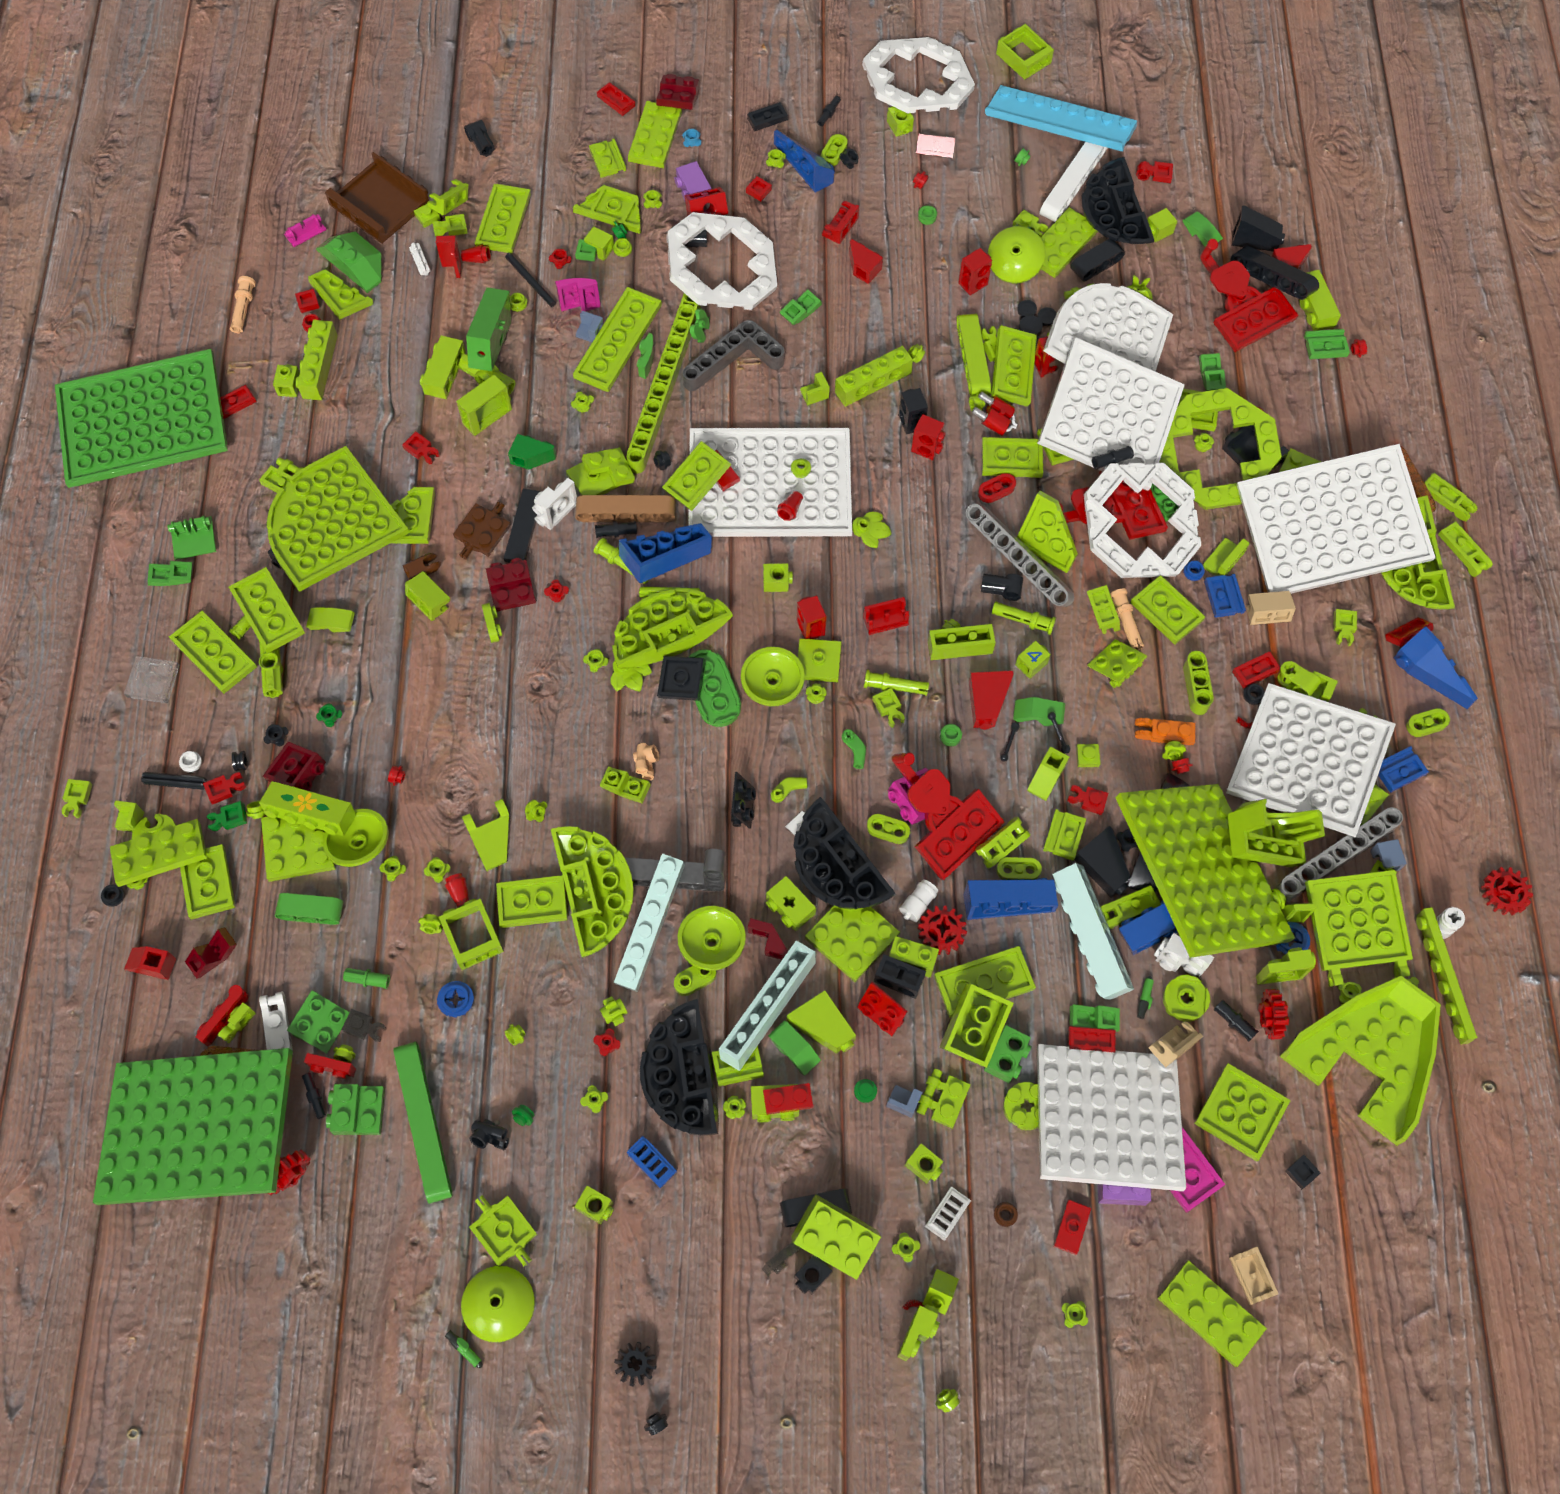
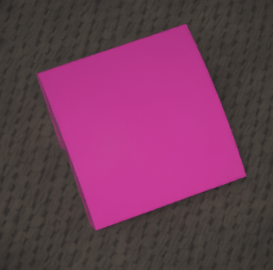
(578, 293)

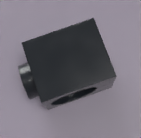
(820, 1267)

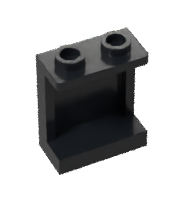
(1243, 446)

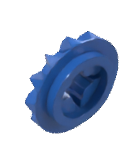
(1301, 937)
(448, 991)

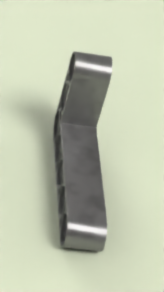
(743, 337)
(695, 876)

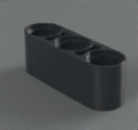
(1097, 259)
(794, 1209)

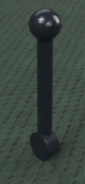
(1014, 727)
(1065, 748)

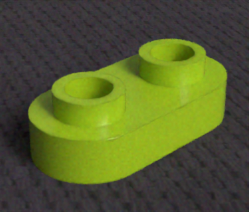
(832, 151)
(493, 629)
(1426, 722)
(889, 827)
(1018, 868)
(696, 980)

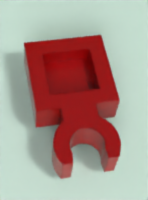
(420, 446)
(220, 788)
(1092, 800)

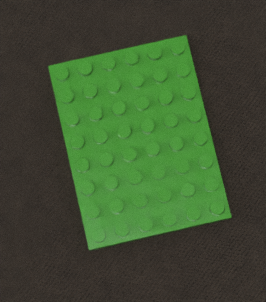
(140, 418)
(194, 1127)

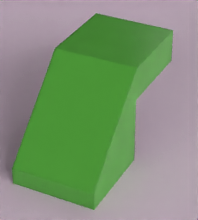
(1038, 709)
(795, 1047)

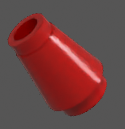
(476, 254)
(789, 507)
(457, 888)

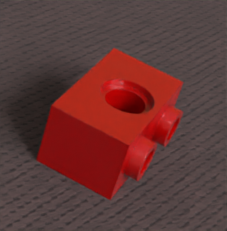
(716, 198)

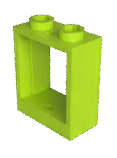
(1041, 58)
(477, 418)
(480, 952)

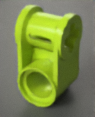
(1299, 679)

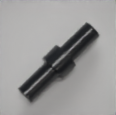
(828, 111)
(313, 1096)

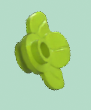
(872, 529)
(629, 677)

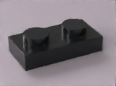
(767, 116)

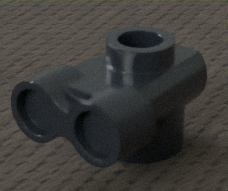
(488, 1132)

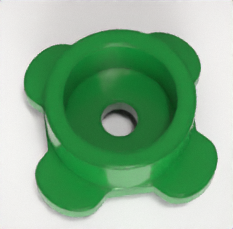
(619, 231)
(328, 709)

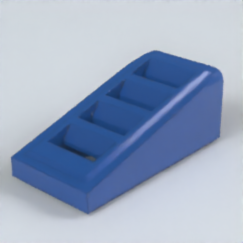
(645, 1167)

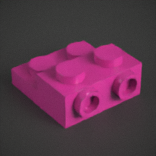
(898, 794)

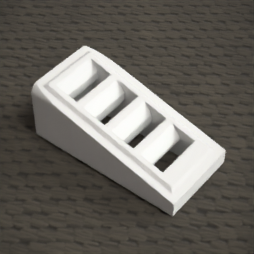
(937, 1229)

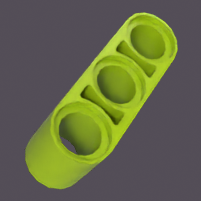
(1198, 673)

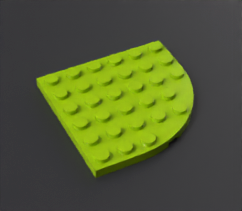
(329, 519)

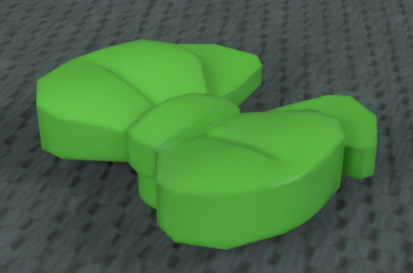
(701, 322)

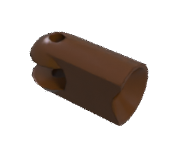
(420, 565)

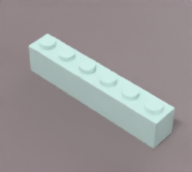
(649, 923)
(1093, 932)
(767, 1005)

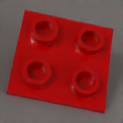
(882, 1009)

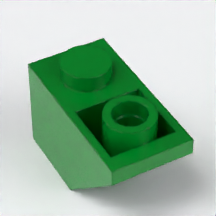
(530, 453)

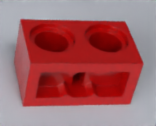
(975, 271)
(928, 437)
(811, 617)

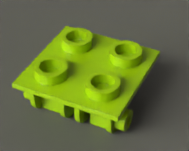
(1117, 662)

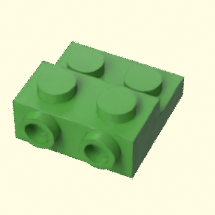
(355, 1109)

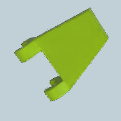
(491, 838)

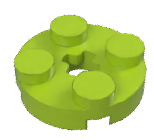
(1176, 1007)
(1012, 1106)

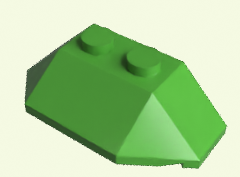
(354, 258)

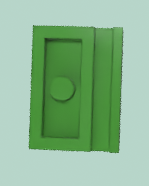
(1326, 344)

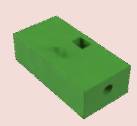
(488, 329)

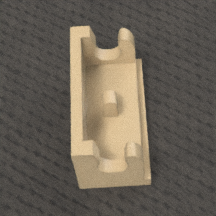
(1270, 607)
(1175, 1043)
(1253, 1276)

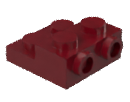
(678, 92)
(510, 584)
(295, 767)

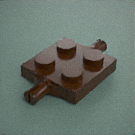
(481, 530)

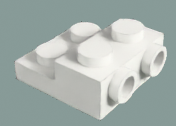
(554, 505)
(1173, 954)

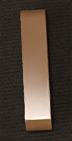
(625, 508)

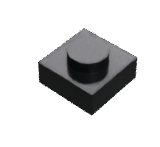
(1302, 1172)

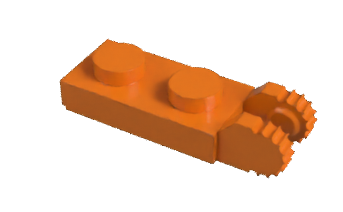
(1166, 731)

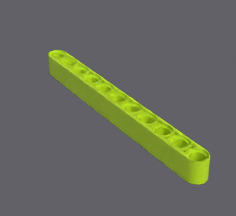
(673, 353)

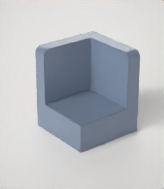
(589, 326)
(1390, 854)
(904, 1100)

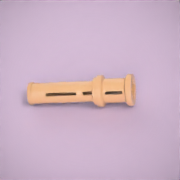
(243, 298)
(1124, 611)

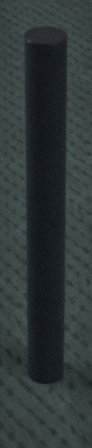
(530, 279)

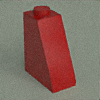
(987, 696)

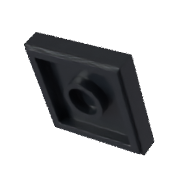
(681, 678)

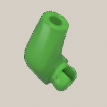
(857, 747)

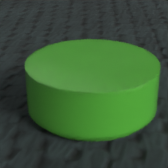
(927, 215)
(951, 735)

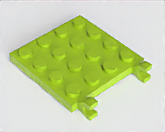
(1359, 923)

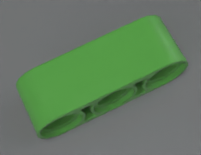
(309, 908)

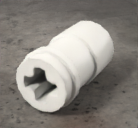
(918, 901)
(1450, 921)

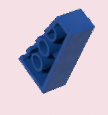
(665, 551)
(1009, 898)
(1147, 929)

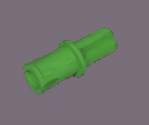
(366, 978)

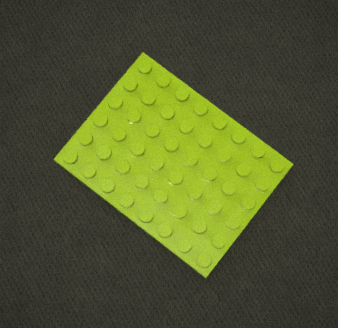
(1210, 895)

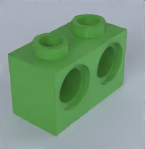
(1004, 1052)

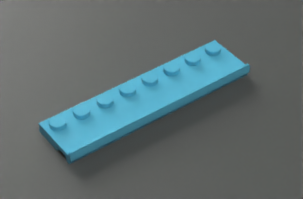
(1061, 118)

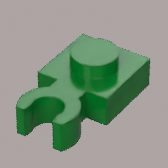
(230, 817)

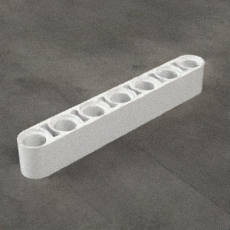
(1072, 181)

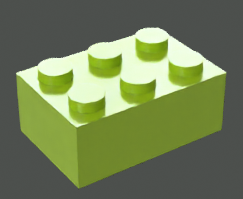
(976, 1025)
(836, 1237)

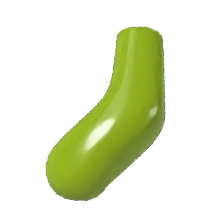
(787, 785)

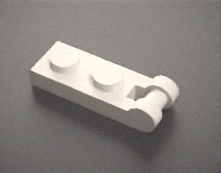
(275, 1021)

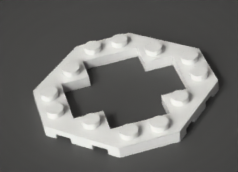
(929, 100)
(724, 294)
(1100, 520)

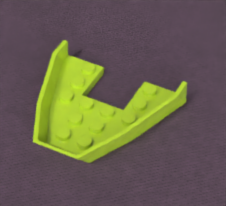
(1391, 1035)

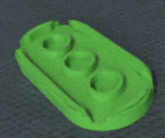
(719, 699)

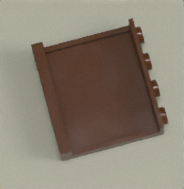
(379, 199)

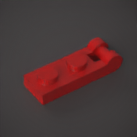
(209, 1030)

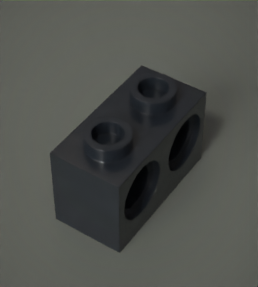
(911, 409)
(899, 976)

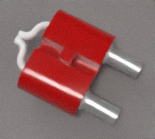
(997, 415)

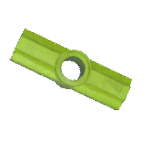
(482, 375)
(271, 675)

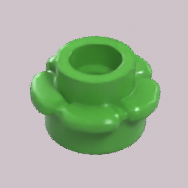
(1022, 157)

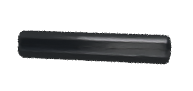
(173, 780)

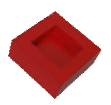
(758, 188)
(307, 300)

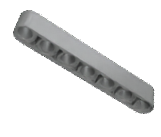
(1010, 551)
(1346, 848)

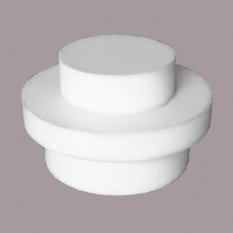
(190, 761)

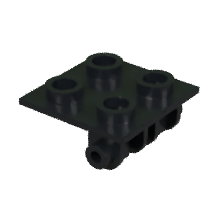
(742, 802)

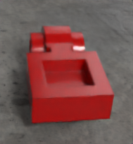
(1159, 171)

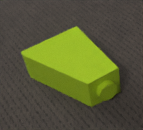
(823, 1023)

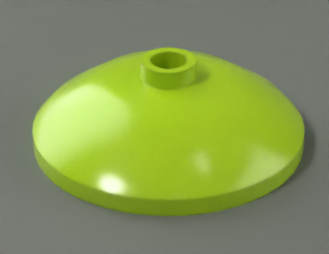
(1018, 266)
(772, 665)
(361, 842)
(711, 925)
(507, 1318)

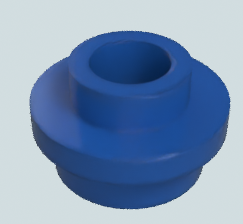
(1196, 566)

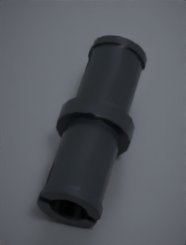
(1112, 456)
(615, 529)
(1236, 1020)

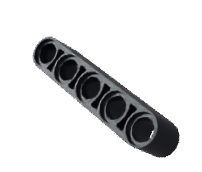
(1276, 273)

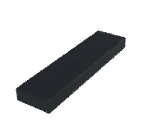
(522, 527)

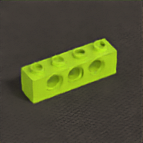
(873, 376)

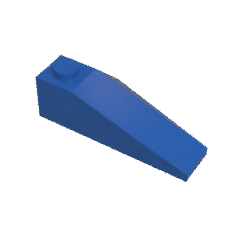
(808, 164)
(1425, 661)

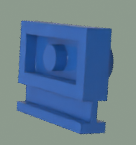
(1224, 595)
(1401, 769)

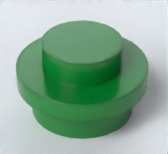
(865, 1090)
(523, 1115)

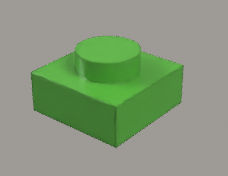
(585, 251)

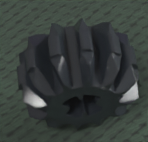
(630, 1372)

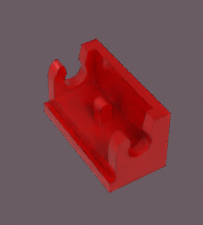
(842, 222)
(1043, 359)
(886, 616)

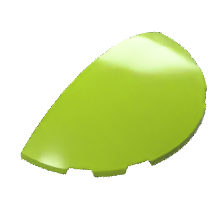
(1424, 582)
(666, 626)
(596, 886)

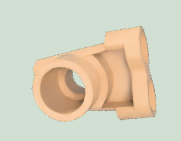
(644, 758)

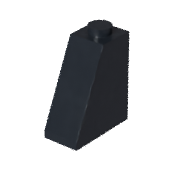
(1257, 231)
(1105, 863)

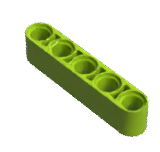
(973, 354)

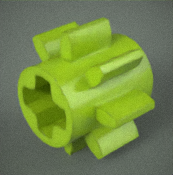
(613, 1011)

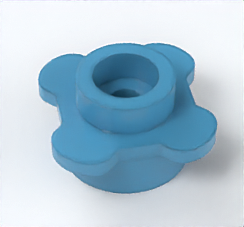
(691, 138)

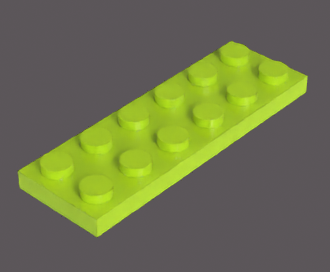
(617, 339)

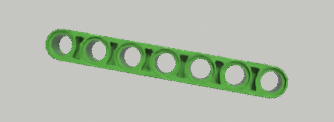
(422, 1122)

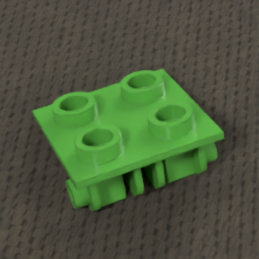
(192, 537)
(318, 1022)

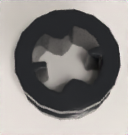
(239, 760)

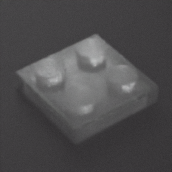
(151, 679)

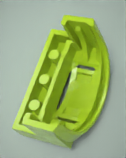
(1253, 835)

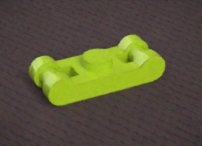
(1003, 842)

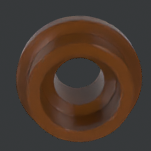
(1011, 1209)

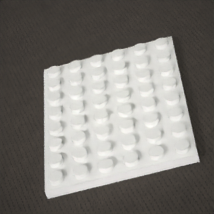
(764, 467)
(1335, 520)

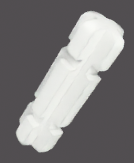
(419, 259)

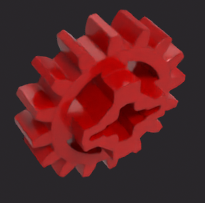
(1501, 895)
(933, 929)
(1273, 1014)
(291, 1169)

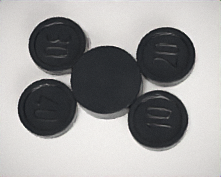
(1032, 323)

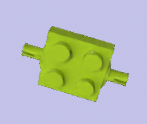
(503, 1230)

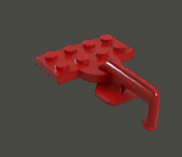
(1248, 311)
(1135, 511)
(961, 823)

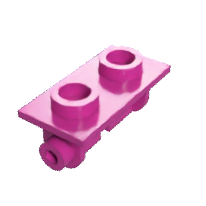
(302, 232)

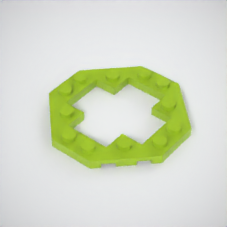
(1242, 414)

